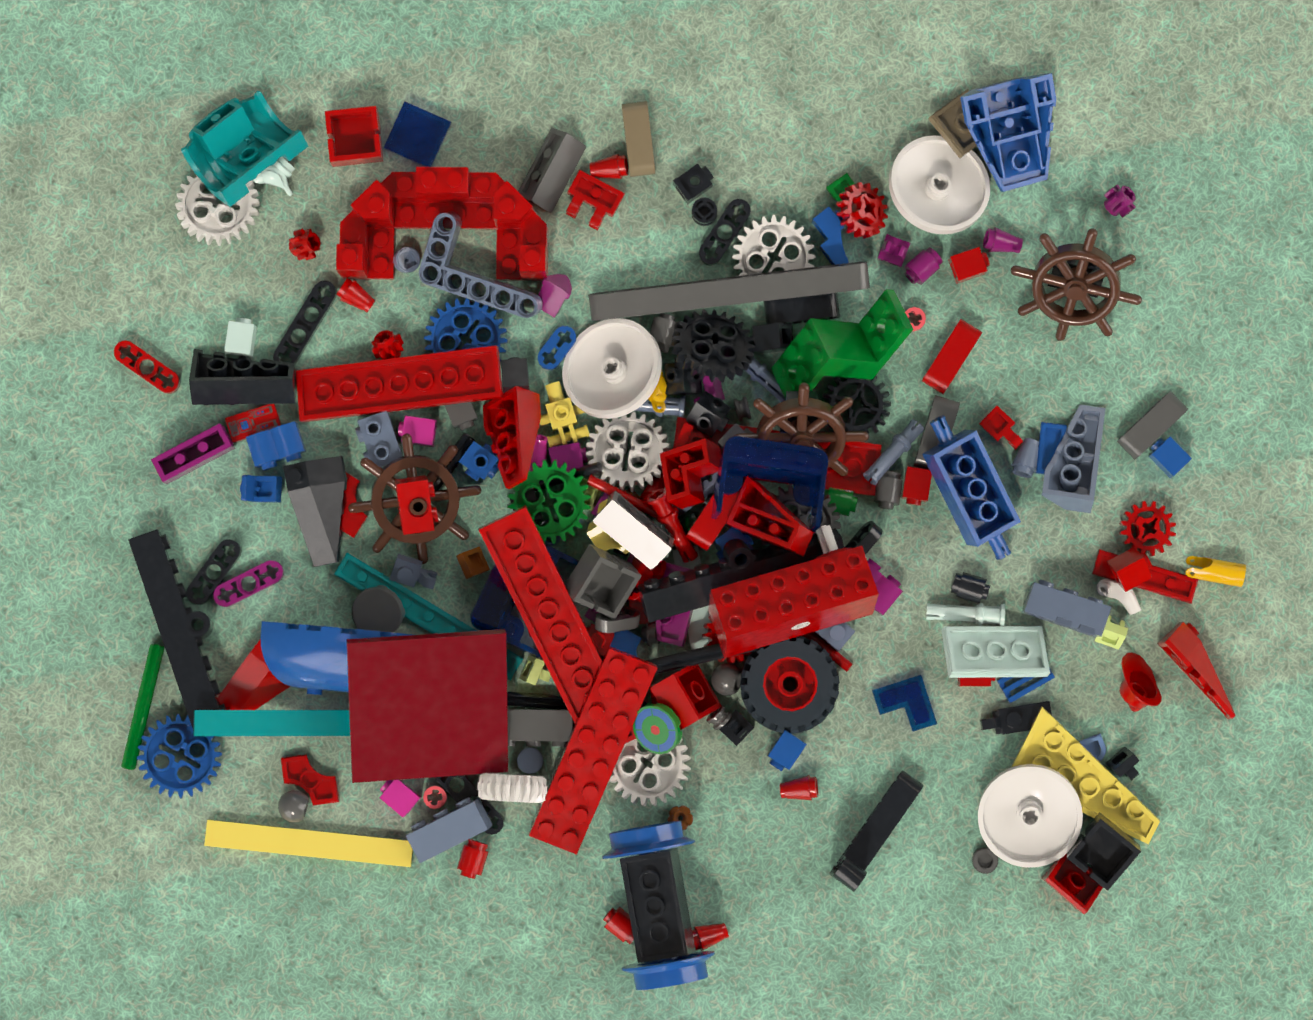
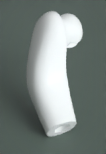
(1111, 589)

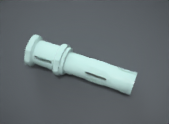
(979, 614)

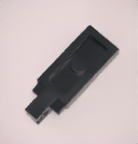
(1014, 718)

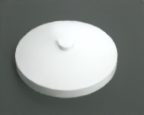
(938, 187)
(612, 368)
(1030, 815)

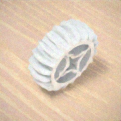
(512, 787)

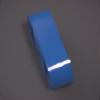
(552, 343)

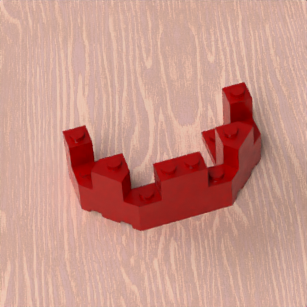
(415, 201)

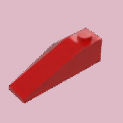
(1190, 655)

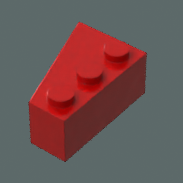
(767, 519)

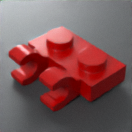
(597, 195)

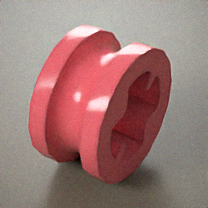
(917, 311)
(440, 803)

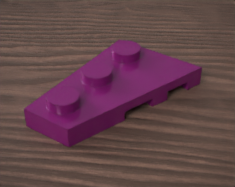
(674, 628)

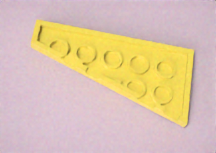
(1096, 786)

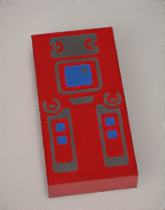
(252, 422)

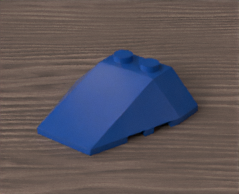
(1013, 128)

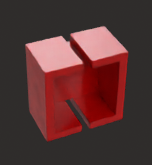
(355, 136)

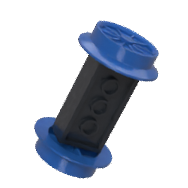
(658, 906)

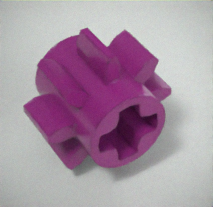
(1119, 201)

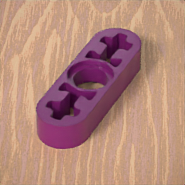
(238, 579)

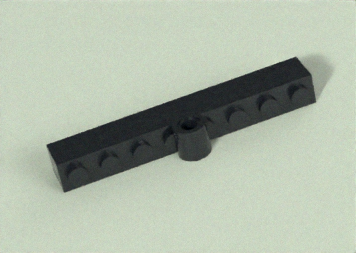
(692, 588)
(176, 623)

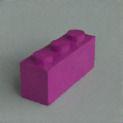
(193, 454)

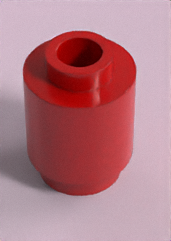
(473, 858)
(619, 924)

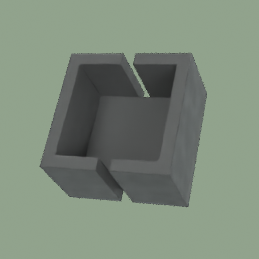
(605, 580)

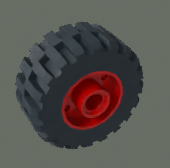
(815, 685)

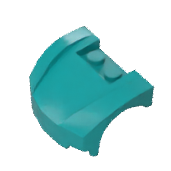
(238, 144)

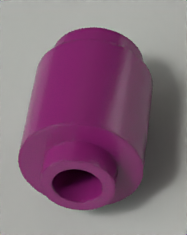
(923, 266)

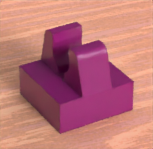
(893, 251)

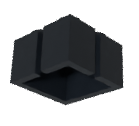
(1105, 849)

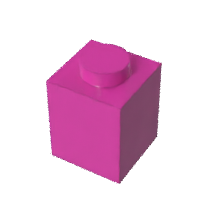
(420, 429)
(399, 796)

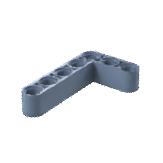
(469, 278)

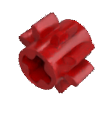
(304, 244)
(387, 345)

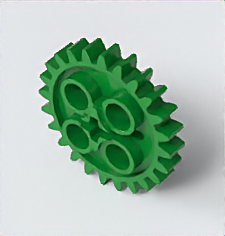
(570, 492)

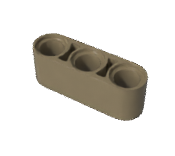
(638, 139)

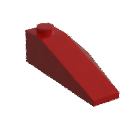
(513, 429)
(251, 684)

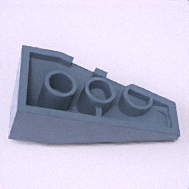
(1074, 467)

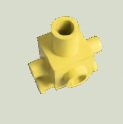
(562, 415)

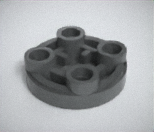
(378, 610)

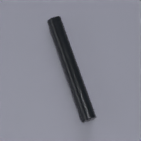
(585, 471)

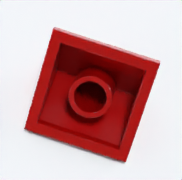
(1072, 884)

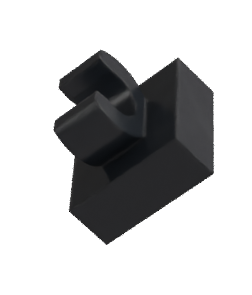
(736, 728)
(1123, 763)

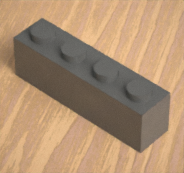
(539, 726)

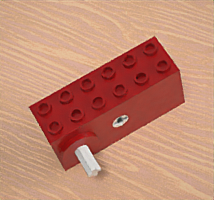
(794, 599)

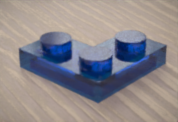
(908, 695)

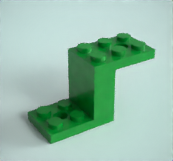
(844, 347)

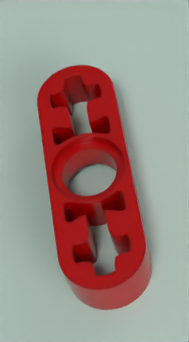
(135, 350)

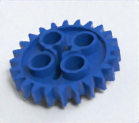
(445, 327)
(167, 777)

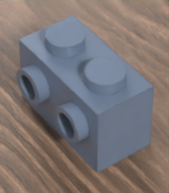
(379, 439)

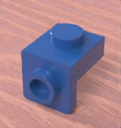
(261, 488)

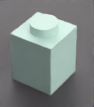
(240, 337)

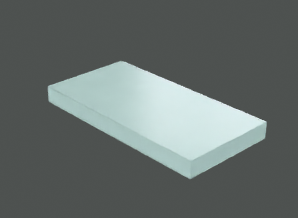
(995, 651)

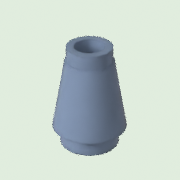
(1026, 459)

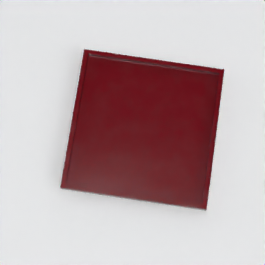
(428, 705)

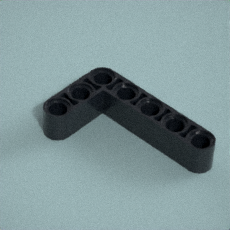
(874, 833)

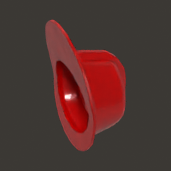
(1139, 684)

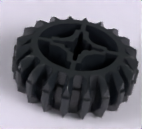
(867, 407)

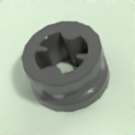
(742, 408)
(719, 718)

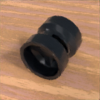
(701, 215)

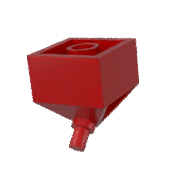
(686, 694)

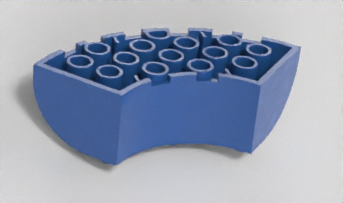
(310, 654)

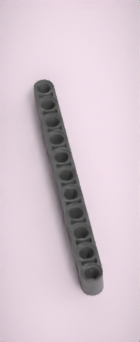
(729, 291)

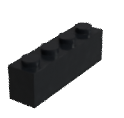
(240, 381)

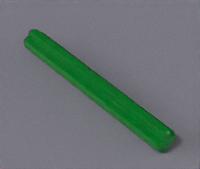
(142, 706)

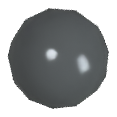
(726, 679)
(293, 806)

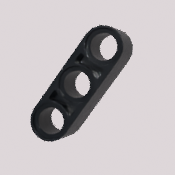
(802, 309)

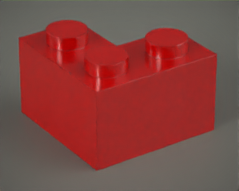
(685, 467)

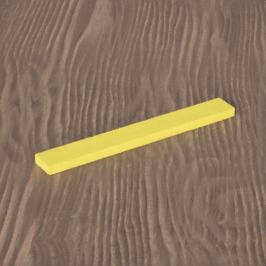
(308, 843)

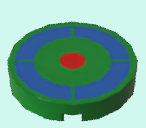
(657, 728)

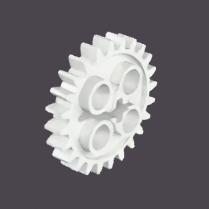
(211, 224)
(753, 245)
(603, 449)
(667, 777)

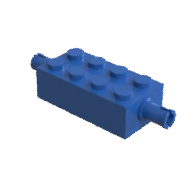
(971, 487)

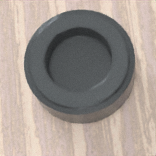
(984, 860)

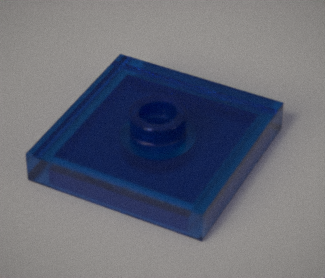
(417, 135)

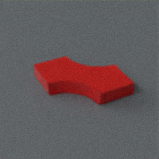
(351, 522)
(300, 772)

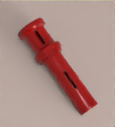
(667, 515)

